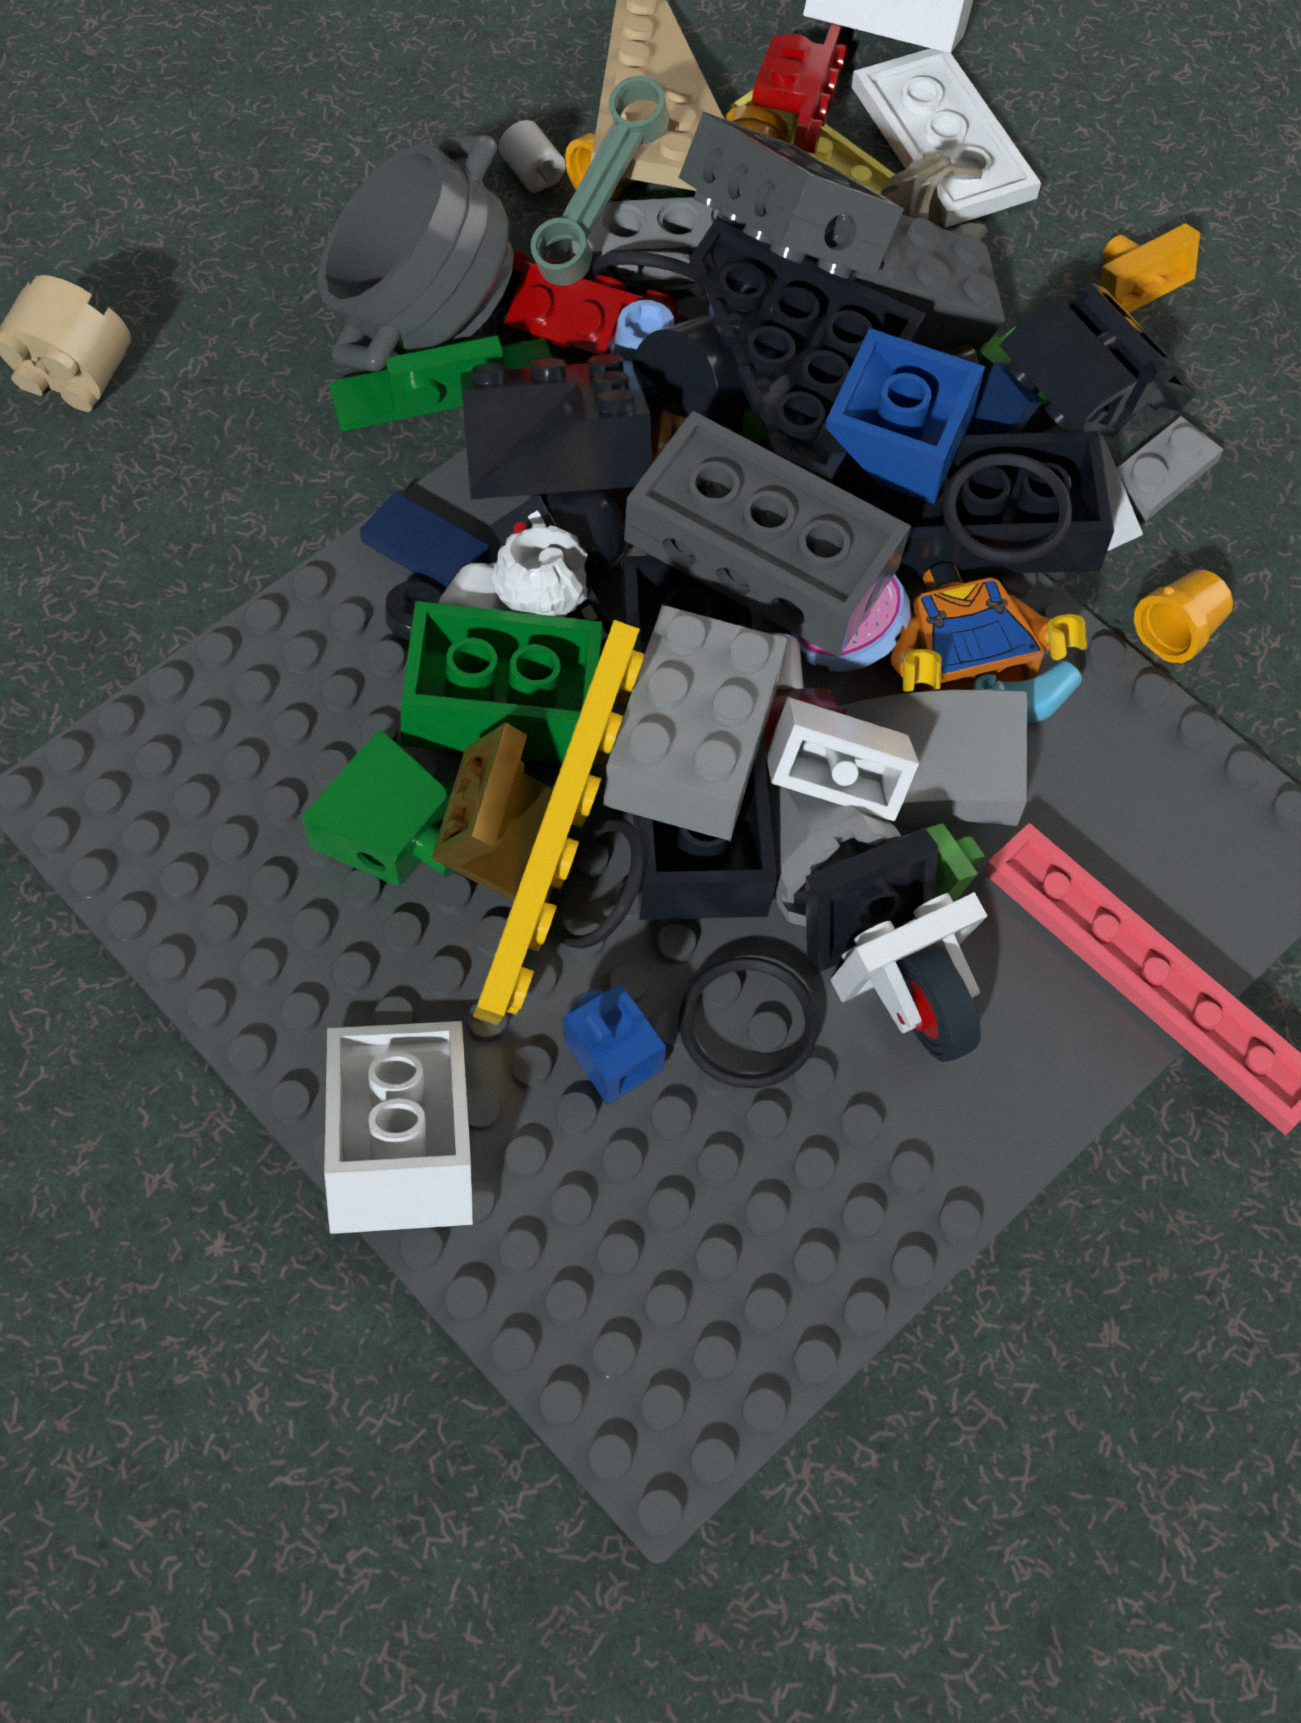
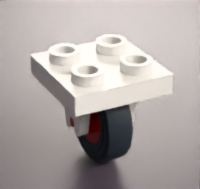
(921, 974)

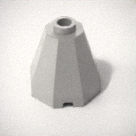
(812, 834)

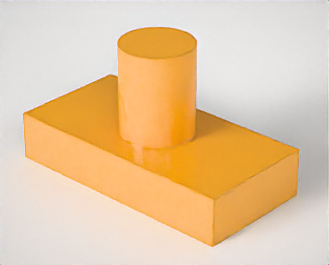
(1149, 271)

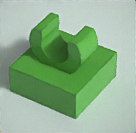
(954, 862)

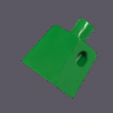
(380, 813)

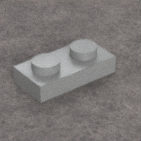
(1167, 466)

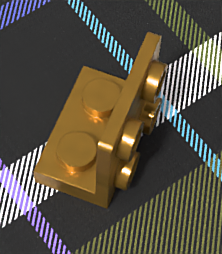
(493, 814)

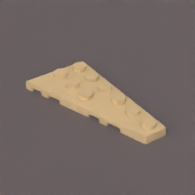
(651, 44)

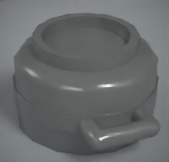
(417, 253)

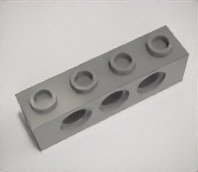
(651, 226)

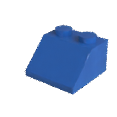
(905, 412)

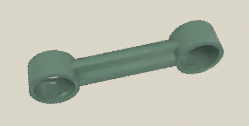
(600, 179)

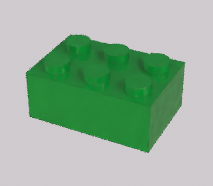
(494, 668)

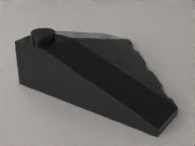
(792, 337)

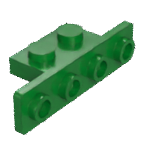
(423, 381)

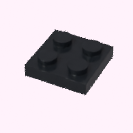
(866, 891)

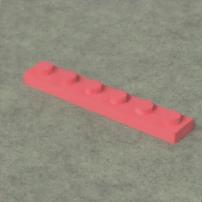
(1152, 974)

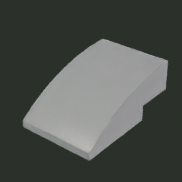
(967, 753)

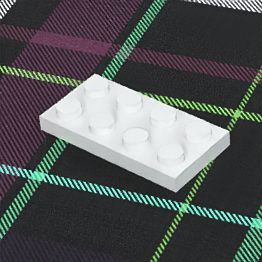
(931, 105)

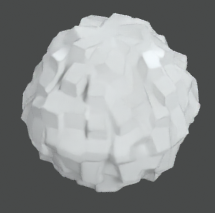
(541, 572)

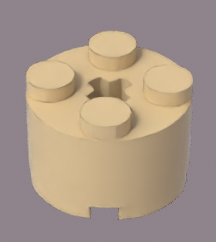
(62, 342)

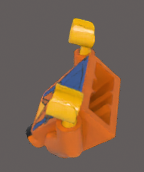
(976, 631)

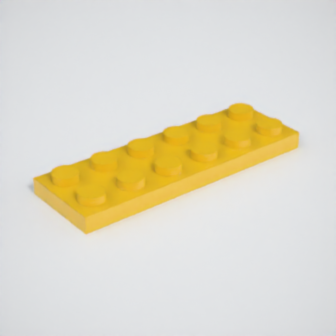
(568, 806)

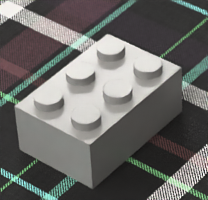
(694, 722)

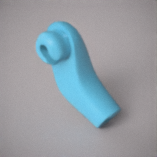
(1044, 692)

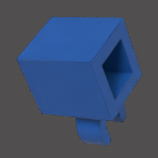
(613, 1042)

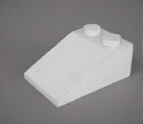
(396, 1128)

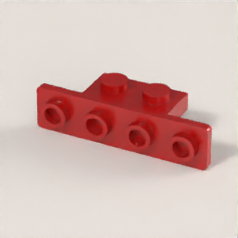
(802, 81)
(572, 315)

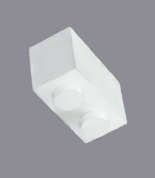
(841, 759)

